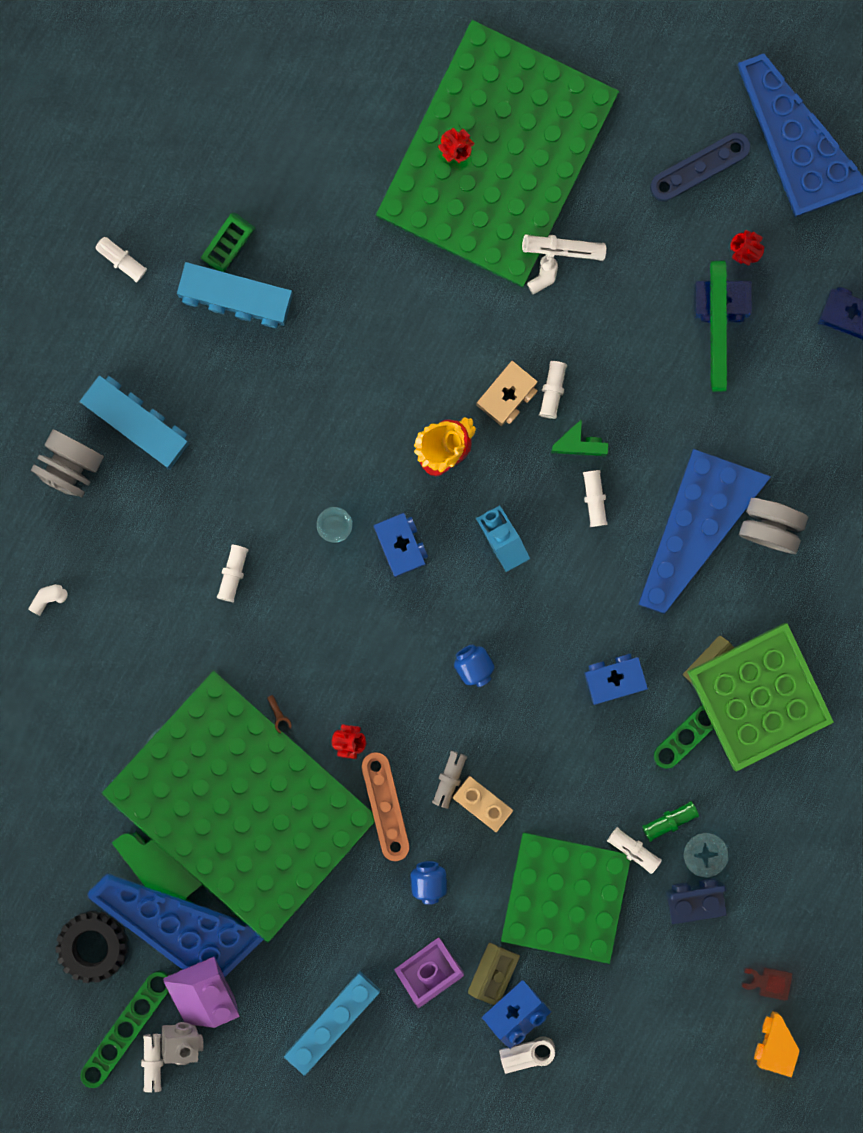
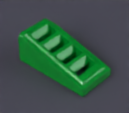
(226, 228)

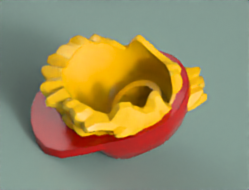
(444, 445)

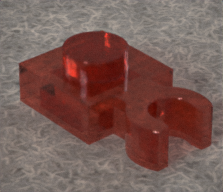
(772, 983)

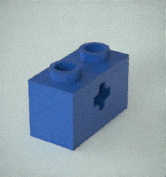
(400, 561)
(632, 681)
(503, 1016)

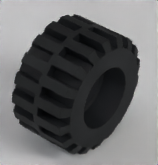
(75, 964)

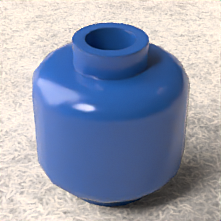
(474, 665)
(428, 882)

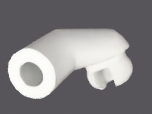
(546, 276)
(46, 595)

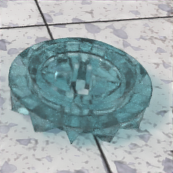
(715, 863)

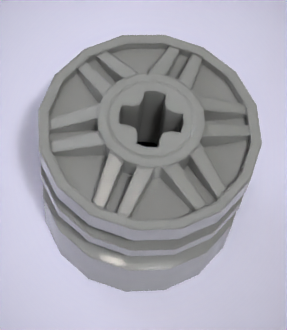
(67, 464)

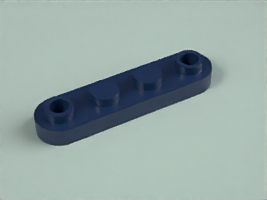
(700, 167)

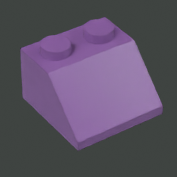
(202, 995)

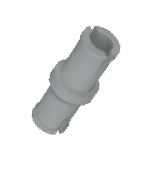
(449, 779)

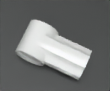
(524, 1055)

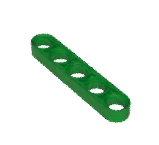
(718, 322)
(673, 743)
(115, 1038)

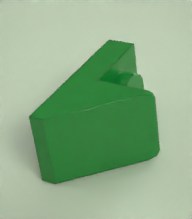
(572, 444)

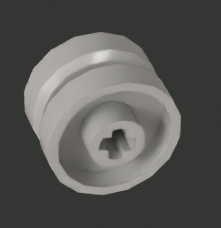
(774, 522)

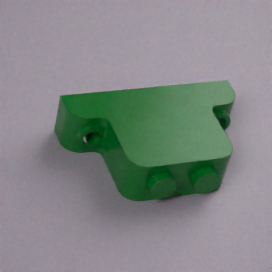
(155, 867)

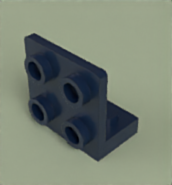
(696, 902)

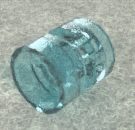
(334, 524)

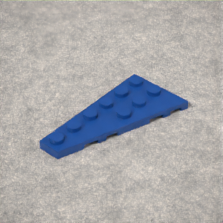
(803, 150)
(703, 512)
(174, 926)

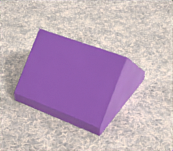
(429, 972)

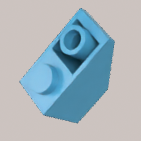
(503, 538)

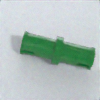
(670, 821)

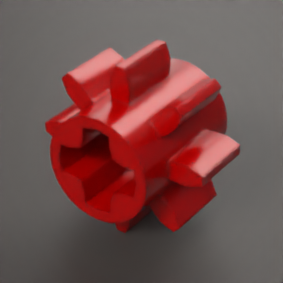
(456, 145)
(747, 247)
(348, 741)

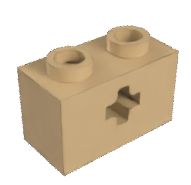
(511, 378)
(482, 803)

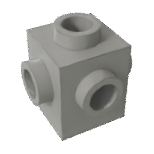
(180, 1043)

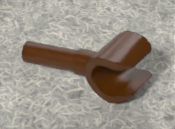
(277, 713)

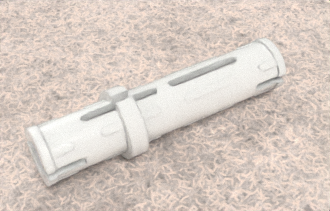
(553, 246)

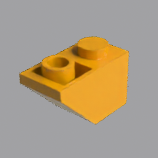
(778, 1048)

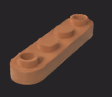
(385, 806)

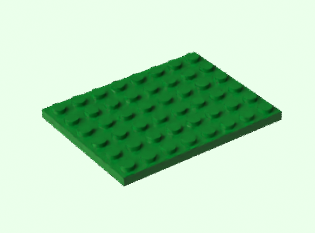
(530, 141)
(239, 806)

